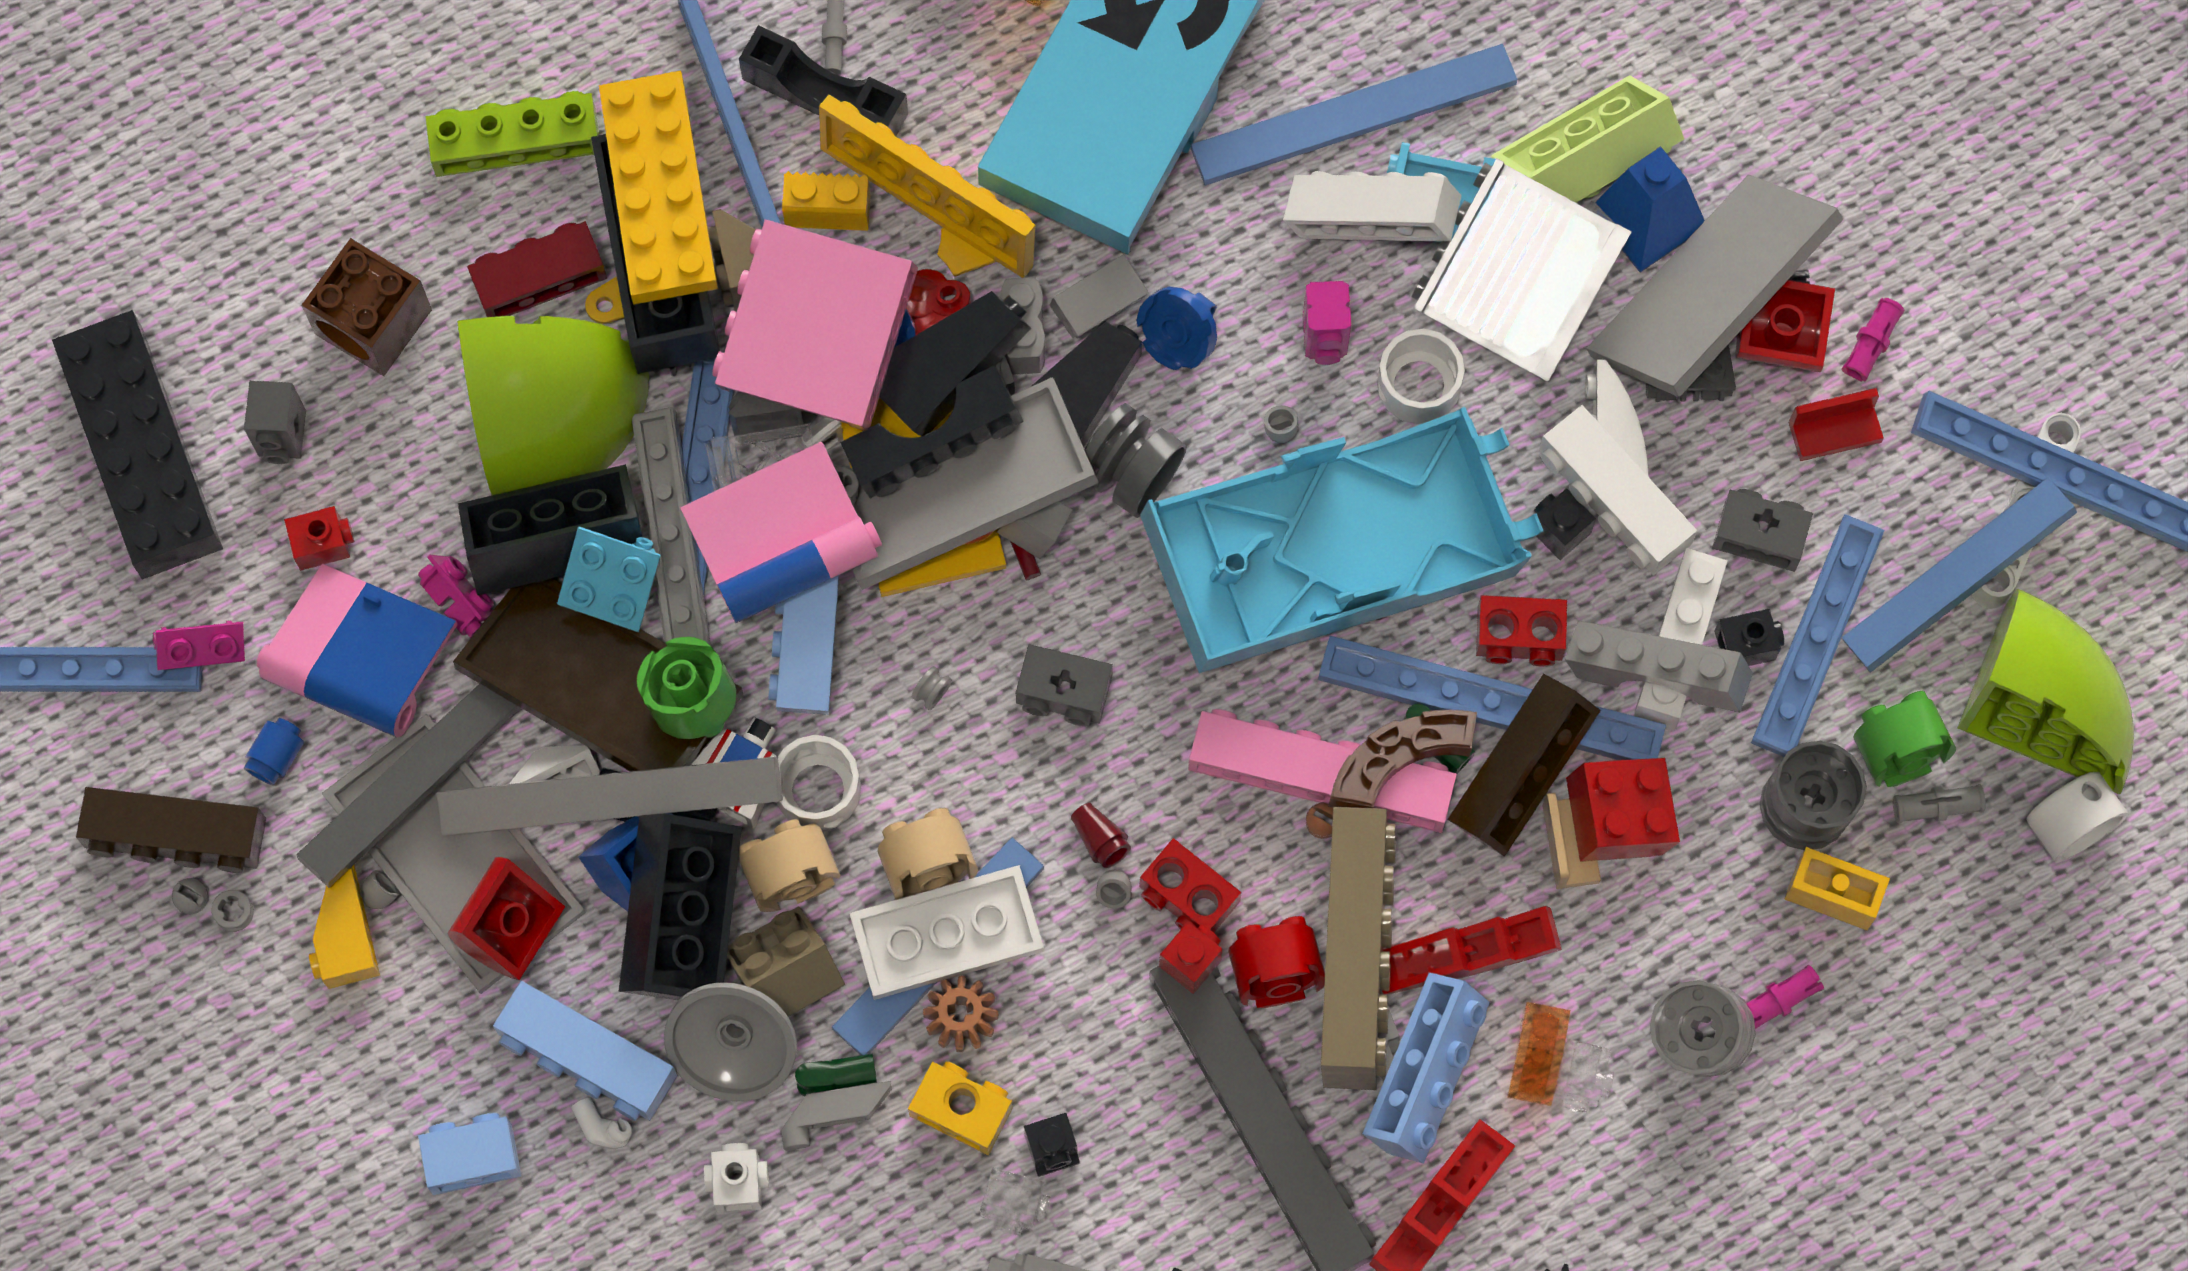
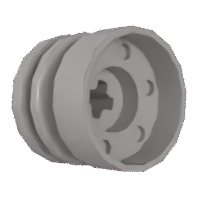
(1677, 1034)

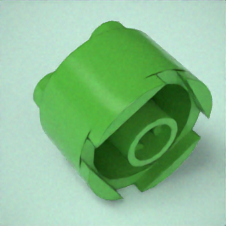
(687, 688)
(1903, 740)

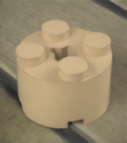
(925, 854)
(788, 865)

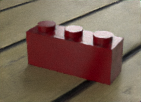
(537, 270)

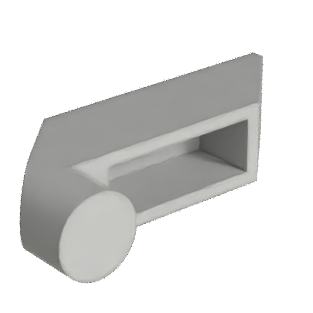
(832, 1109)

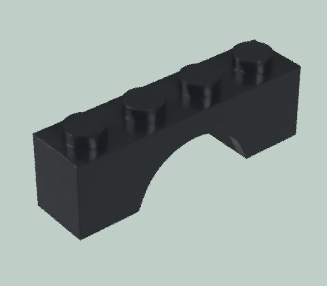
(787, 72)
(980, 413)

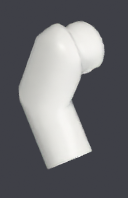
(600, 1130)

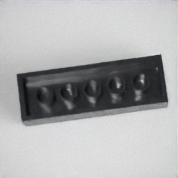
(662, 330)
(137, 444)

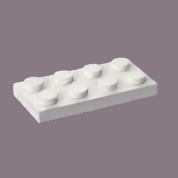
(946, 932)

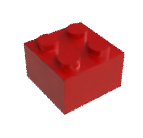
(1622, 809)

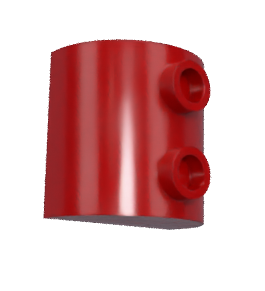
(1790, 328)
(505, 919)

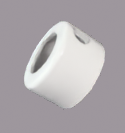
(1426, 347)
(818, 751)
(2076, 816)

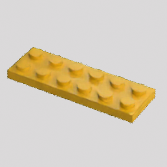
(927, 186)
(657, 187)

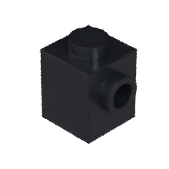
(1563, 523)
(1752, 635)

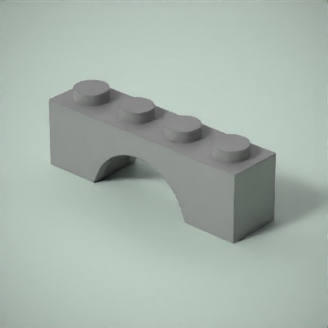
(1699, 671)

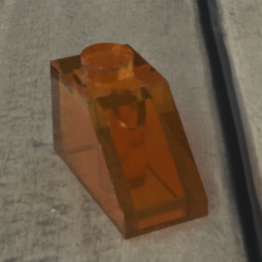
(1538, 1053)

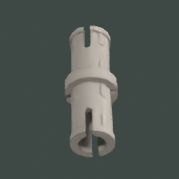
(1939, 803)

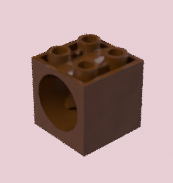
(367, 307)

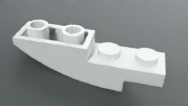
(1616, 412)

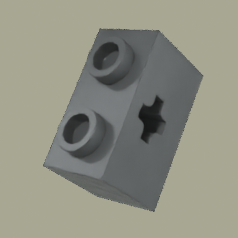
(275, 420)
(1740, 526)
(1047, 668)

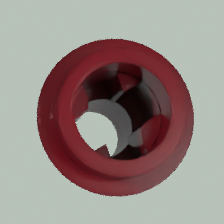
(1101, 837)

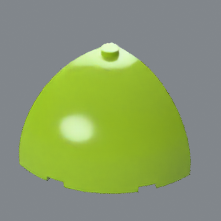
(548, 397)
(2052, 694)

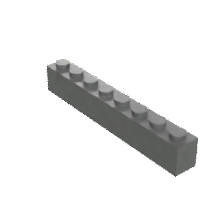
(1266, 1123)

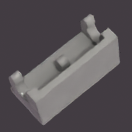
(1098, 296)

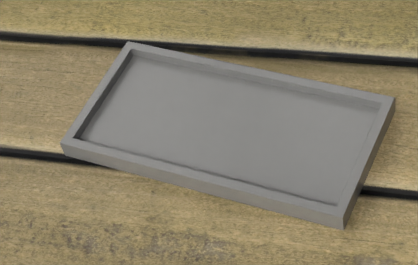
(1714, 284)
(979, 491)
(442, 871)

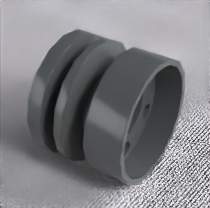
(1137, 464)
(1828, 777)

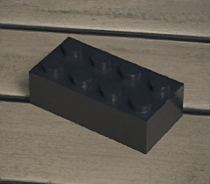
(532, 530)
(679, 905)

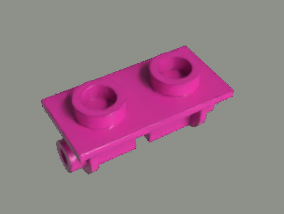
(448, 581)
(199, 645)

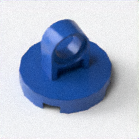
(1178, 327)

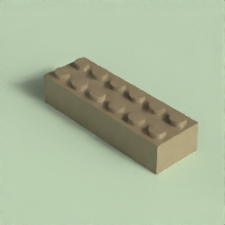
(1354, 949)

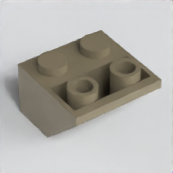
(731, 252)
(785, 962)

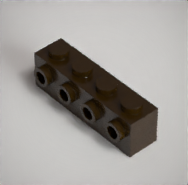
(1524, 764)
(170, 829)

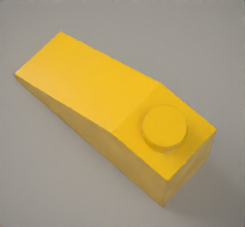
(343, 936)

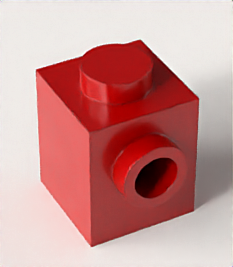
(319, 537)
(1191, 956)

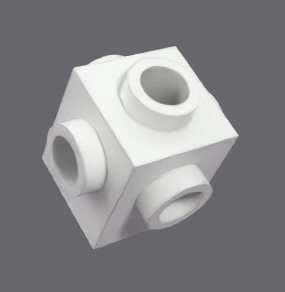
(737, 1194)

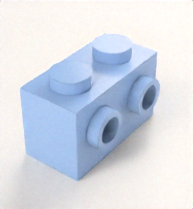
(469, 1154)

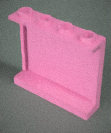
(815, 324)

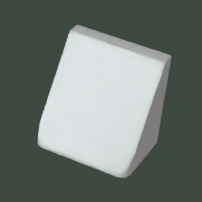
(827, 431)

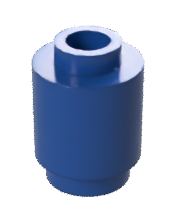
(273, 751)

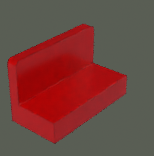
(1836, 425)

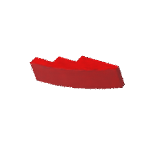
(1473, 949)
(1444, 1201)

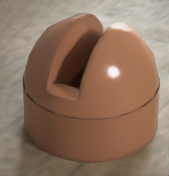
(1318, 825)

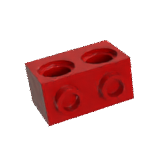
(1521, 617)
(1198, 883)

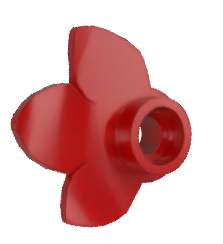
(927, 297)

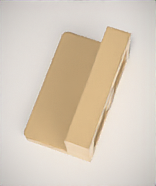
(1563, 846)

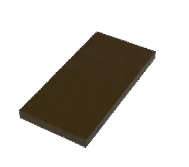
(574, 676)

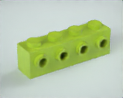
(512, 133)

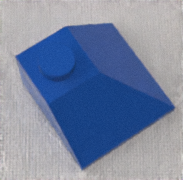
(1655, 205)
(612, 861)

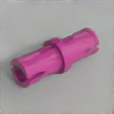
(1873, 339)
(1783, 996)

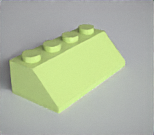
(1596, 140)

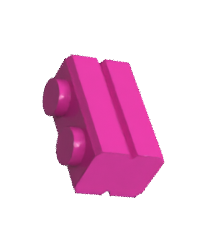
(1326, 321)

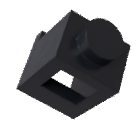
(1051, 1144)

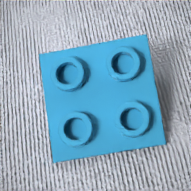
(609, 578)

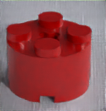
(1276, 962)

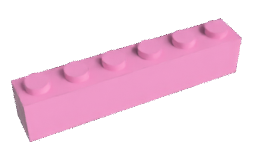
(1308, 767)

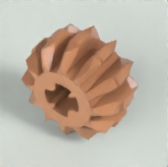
(972, 1023)

